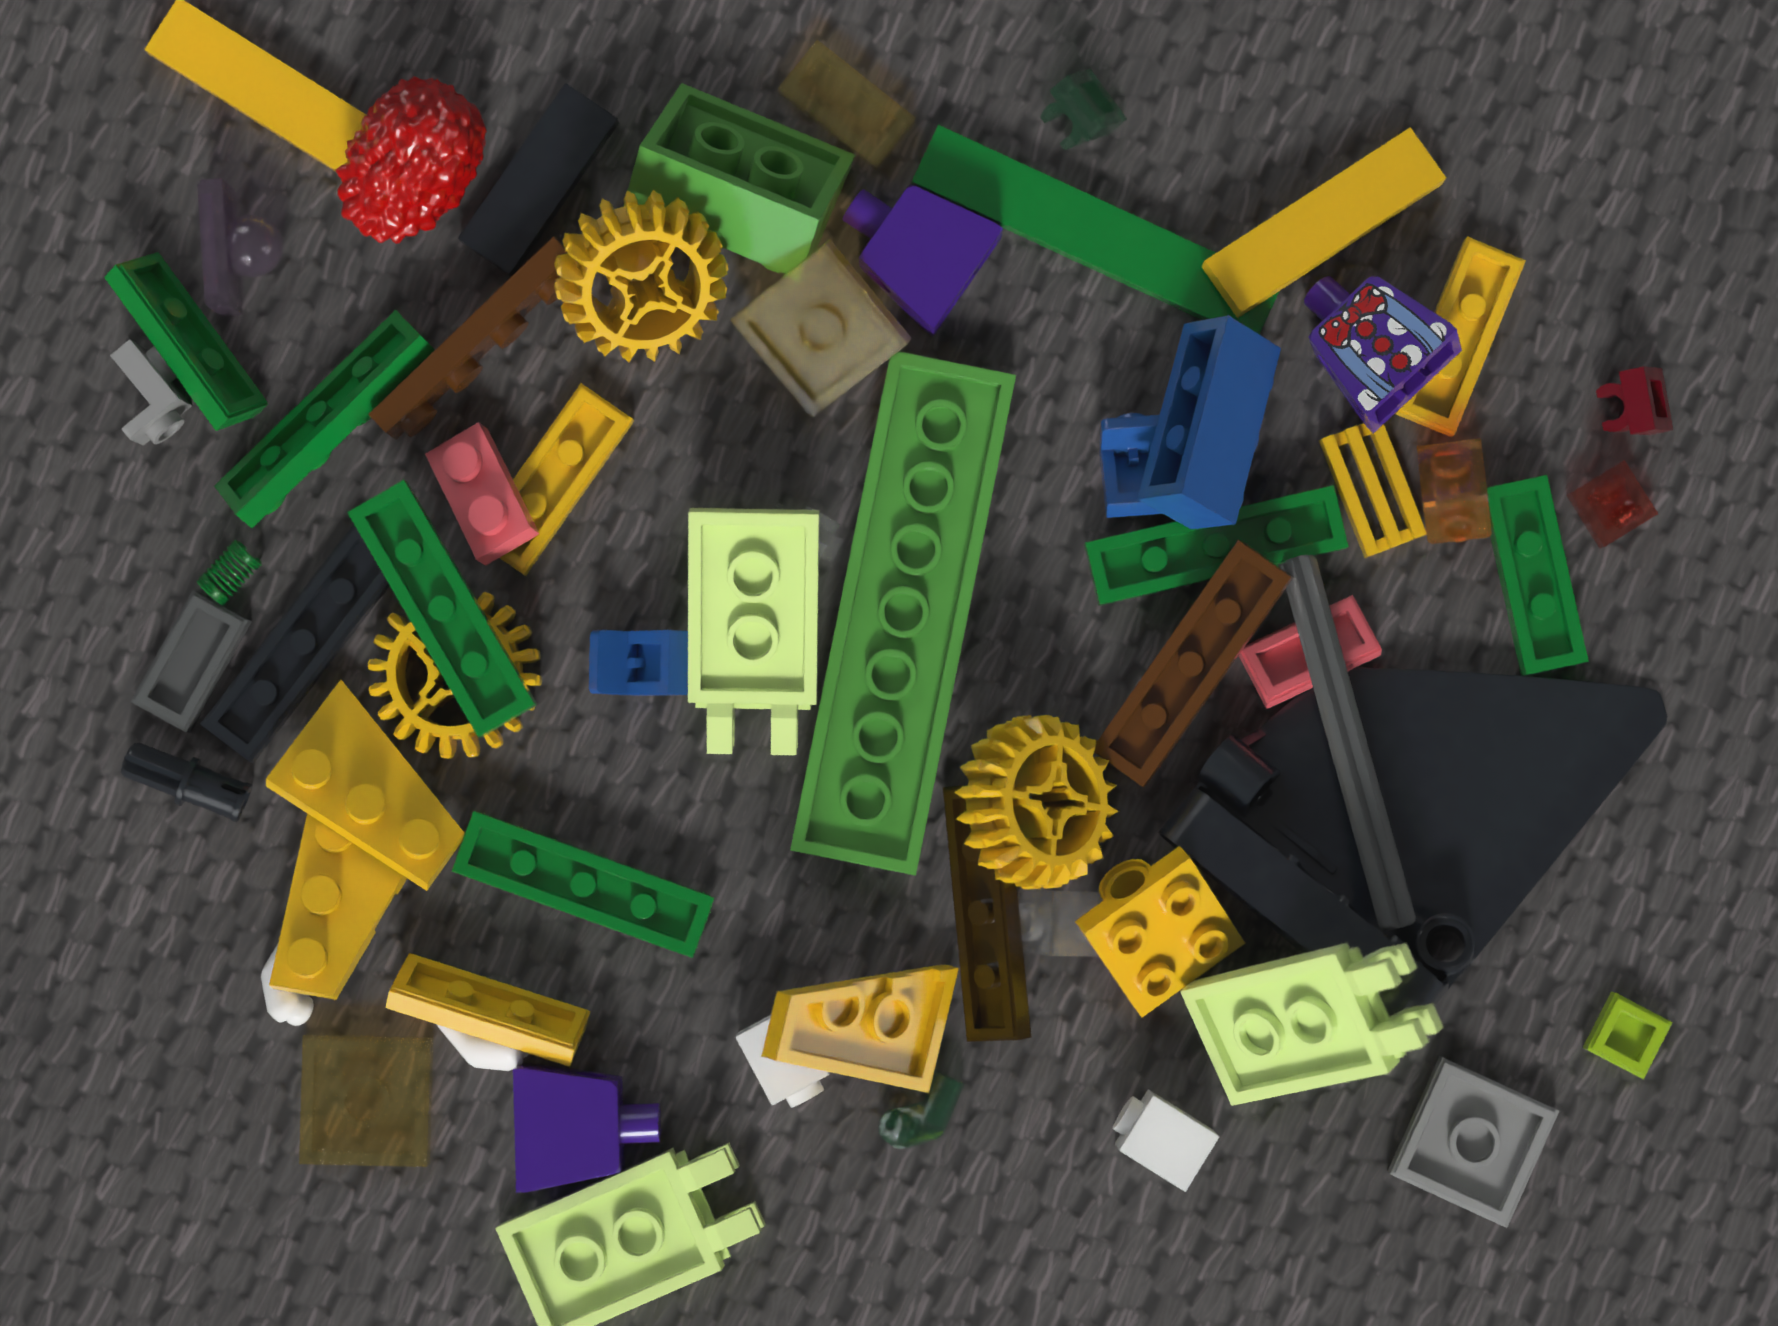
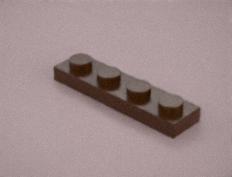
(457, 358)
(1192, 663)

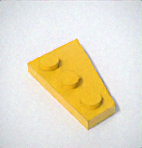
(366, 790)
(330, 912)
(866, 1026)

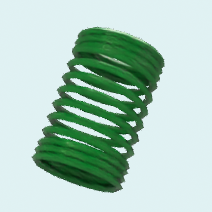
(209, 586)

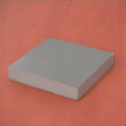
(1473, 1141)

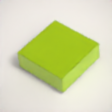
(1627, 1035)

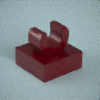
(1643, 399)

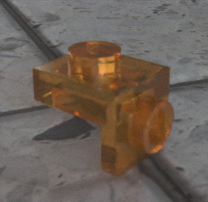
(1454, 491)

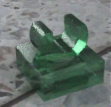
(1086, 105)

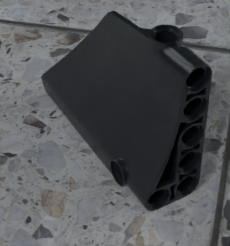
(1478, 789)

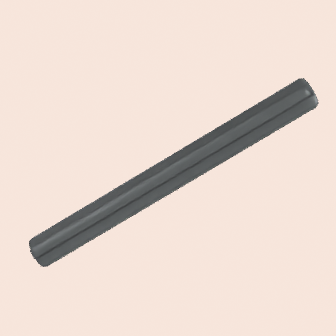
(1348, 744)

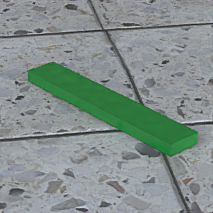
(1076, 225)

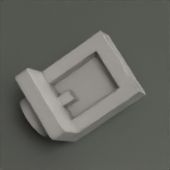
(154, 381)

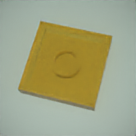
(821, 328)
(366, 1100)

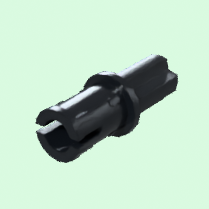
(186, 781)

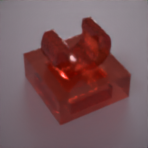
(1612, 504)

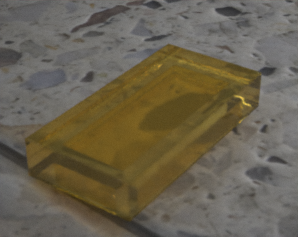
(846, 104)

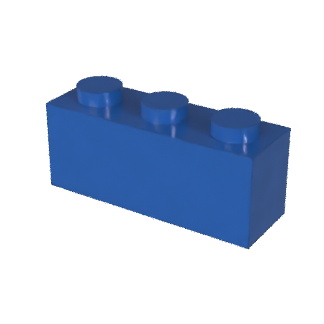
(1209, 423)

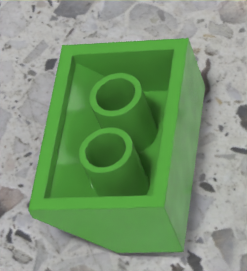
(747, 175)

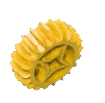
(652, 307)
(433, 694)
(1016, 833)

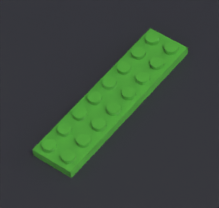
(903, 613)

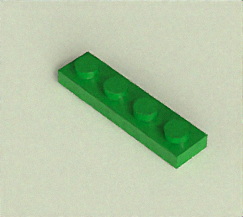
(323, 419)
(1180, 556)
(442, 608)
(583, 884)

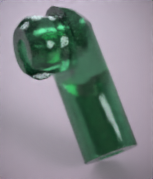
(922, 1120)

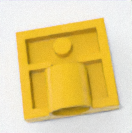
(1157, 928)

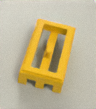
(1350, 499)

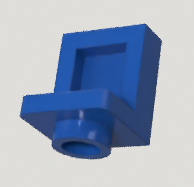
(1123, 459)
(638, 662)

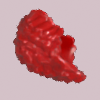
(410, 159)

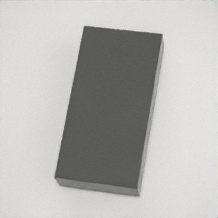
(191, 661)

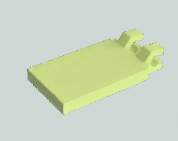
(753, 619)
(1306, 1021)
(625, 1239)

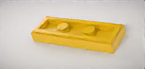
(1475, 305)
(565, 467)
(488, 1009)

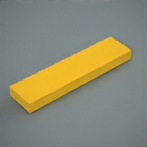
(255, 83)
(1323, 222)

